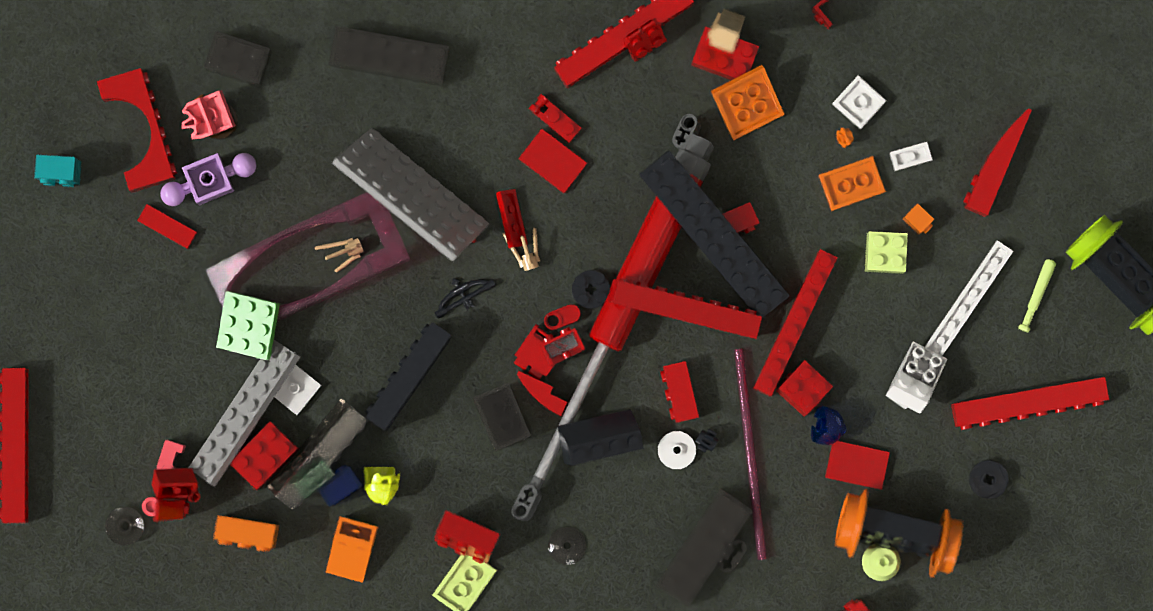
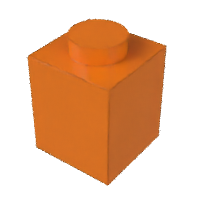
(919, 219)

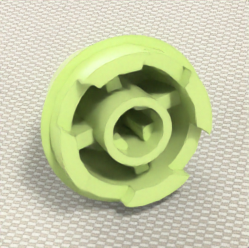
(881, 562)

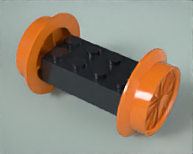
(899, 531)

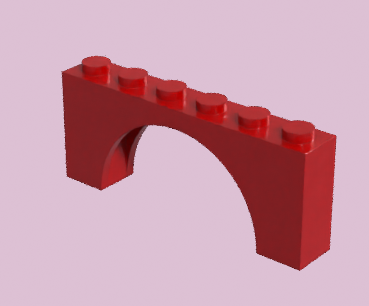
(156, 164)

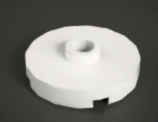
(666, 452)

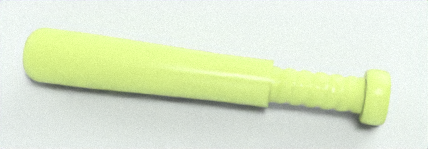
(1041, 285)

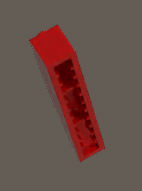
(994, 168)

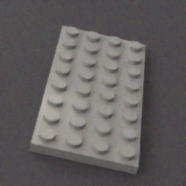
(411, 193)

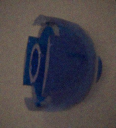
(828, 427)

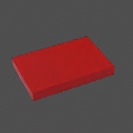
(552, 161)
(857, 465)

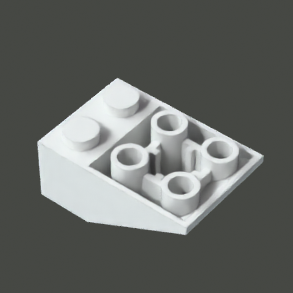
(916, 377)

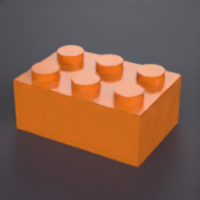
(246, 533)

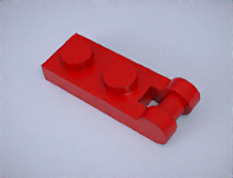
(555, 119)

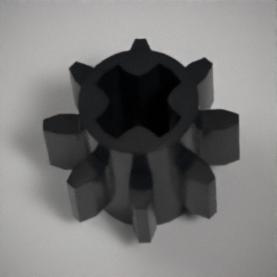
(707, 440)

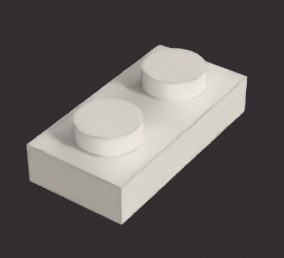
(910, 156)

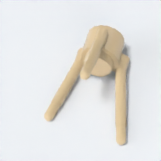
(353, 248)
(529, 260)

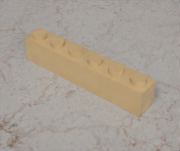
(726, 30)

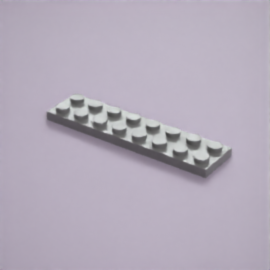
(243, 414)

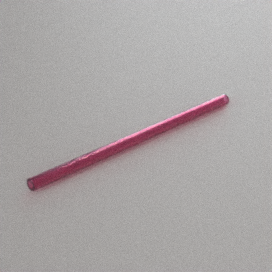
(750, 454)

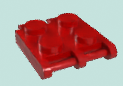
(642, 40)
(532, 355)

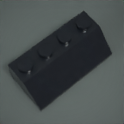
(599, 437)

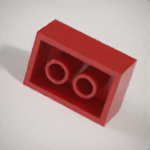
(723, 62)
(264, 455)
(466, 537)

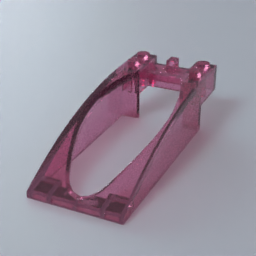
(393, 254)

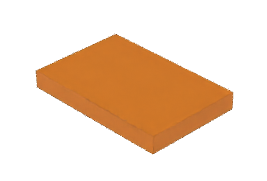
(852, 183)

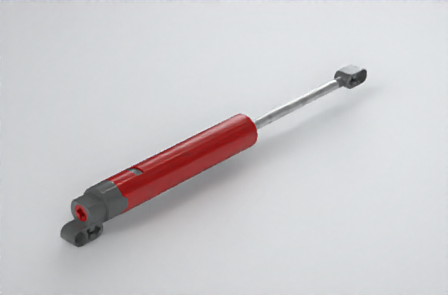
(617, 321)

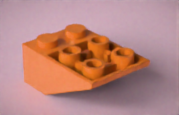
(351, 549)

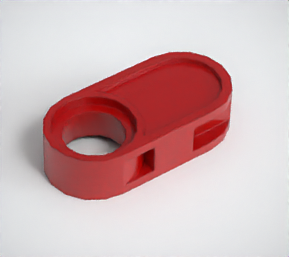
(566, 315)

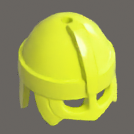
(381, 483)

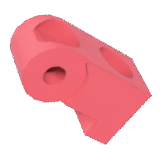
(169, 454)

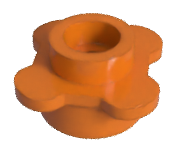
(844, 137)

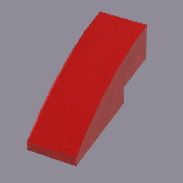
(542, 393)

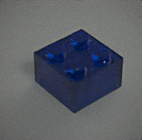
(340, 486)

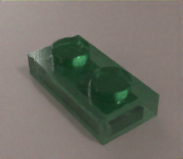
(313, 479)

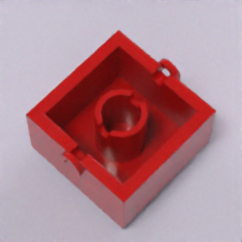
(804, 388)

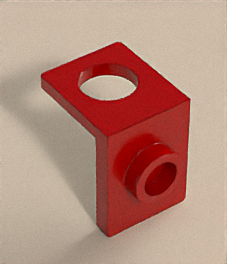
(820, 16)

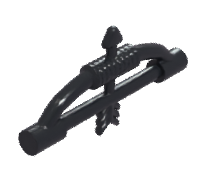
(465, 299)

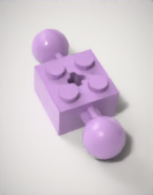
(195, 173)

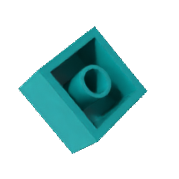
(57, 170)

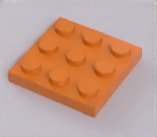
(747, 102)

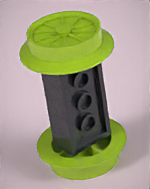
(1117, 268)

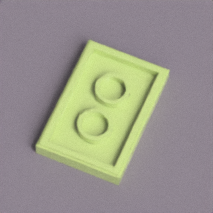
(464, 583)

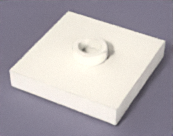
(859, 102)
(297, 390)

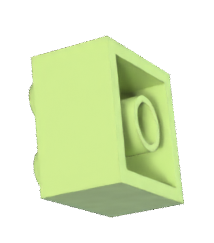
(886, 252)

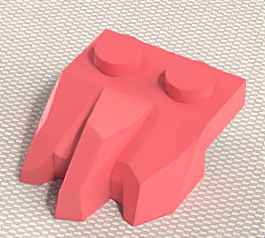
(208, 115)

